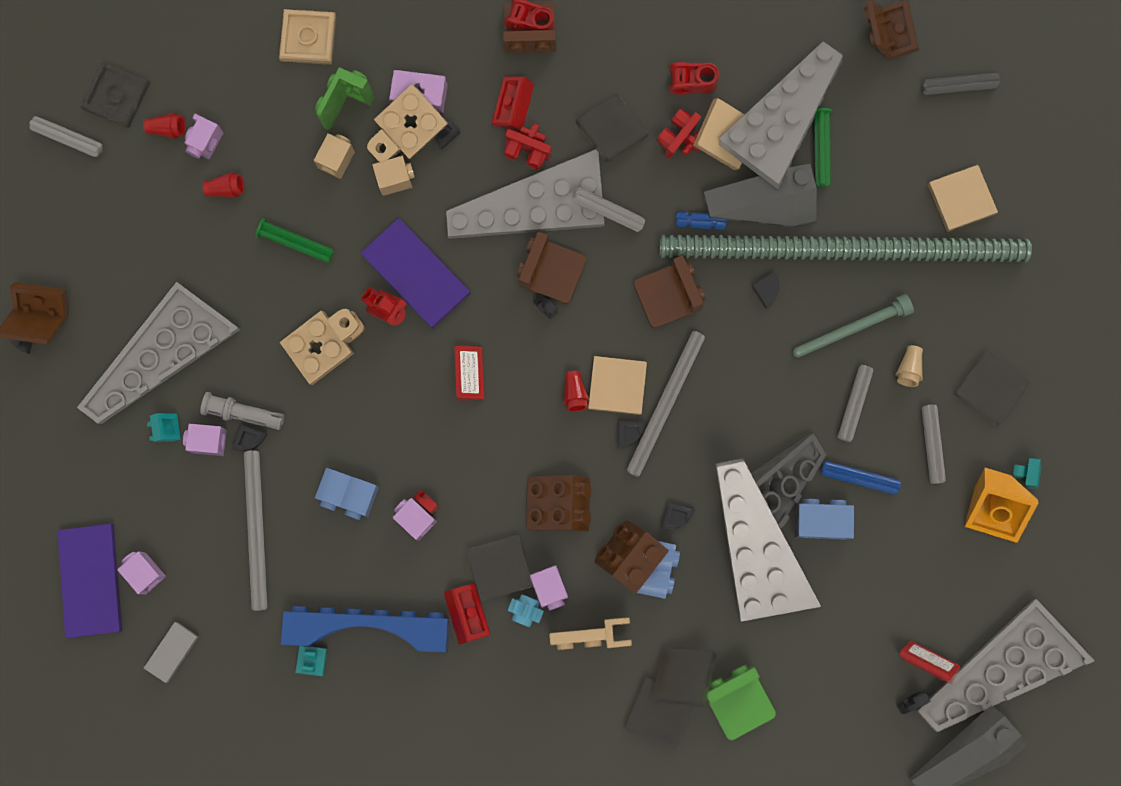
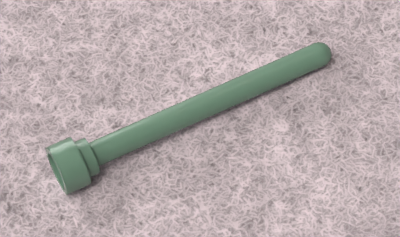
(900, 307)

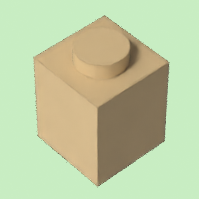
(334, 155)
(393, 175)

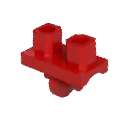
(686, 124)
(529, 141)
(384, 306)

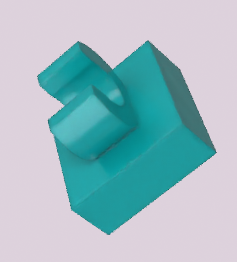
(164, 427)
(1030, 473)
(311, 660)

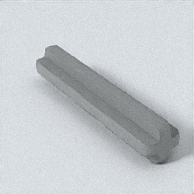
(66, 136)
(608, 209)
(855, 403)
(933, 444)

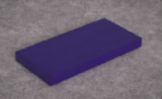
(415, 273)
(89, 581)

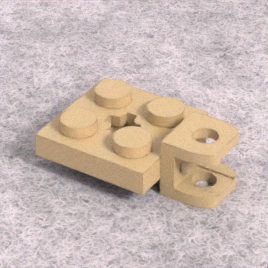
(397, 135)
(334, 338)
(590, 637)

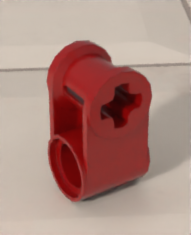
(526, 15)
(691, 77)

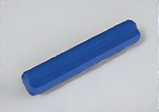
(860, 477)

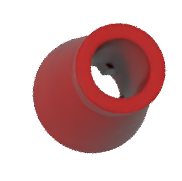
(166, 125)
(224, 186)
(575, 393)

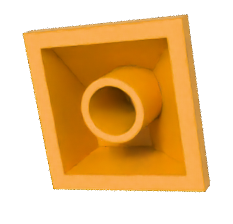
(1000, 506)

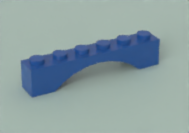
(308, 628)

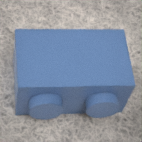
(824, 520)

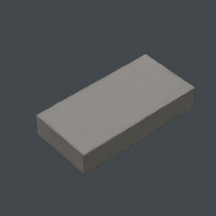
(171, 652)

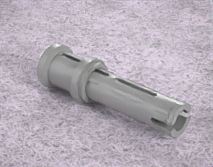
(229, 409)

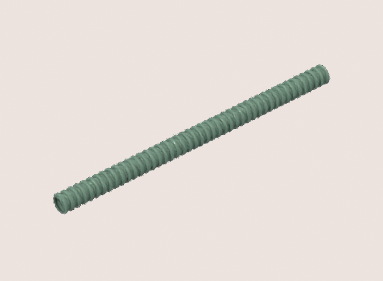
(847, 248)

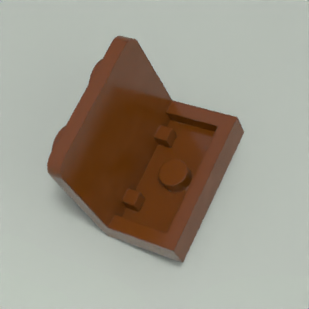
(892, 28)
(530, 41)
(550, 269)
(670, 293)
(35, 314)
(558, 503)
(631, 555)

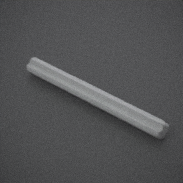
(665, 404)
(255, 530)

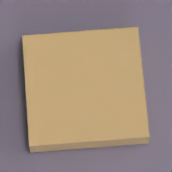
(307, 36)
(715, 125)
(962, 198)
(617, 385)

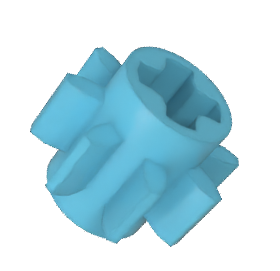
(525, 610)

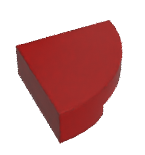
(426, 501)

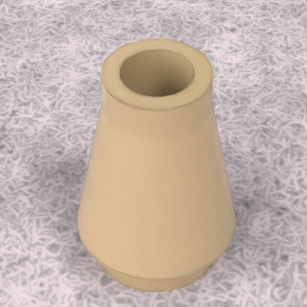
(910, 369)

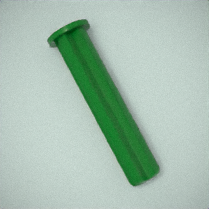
(822, 147)
(294, 241)

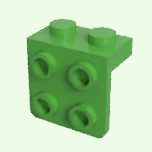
(339, 87)
(740, 702)

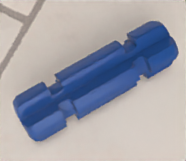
(699, 220)

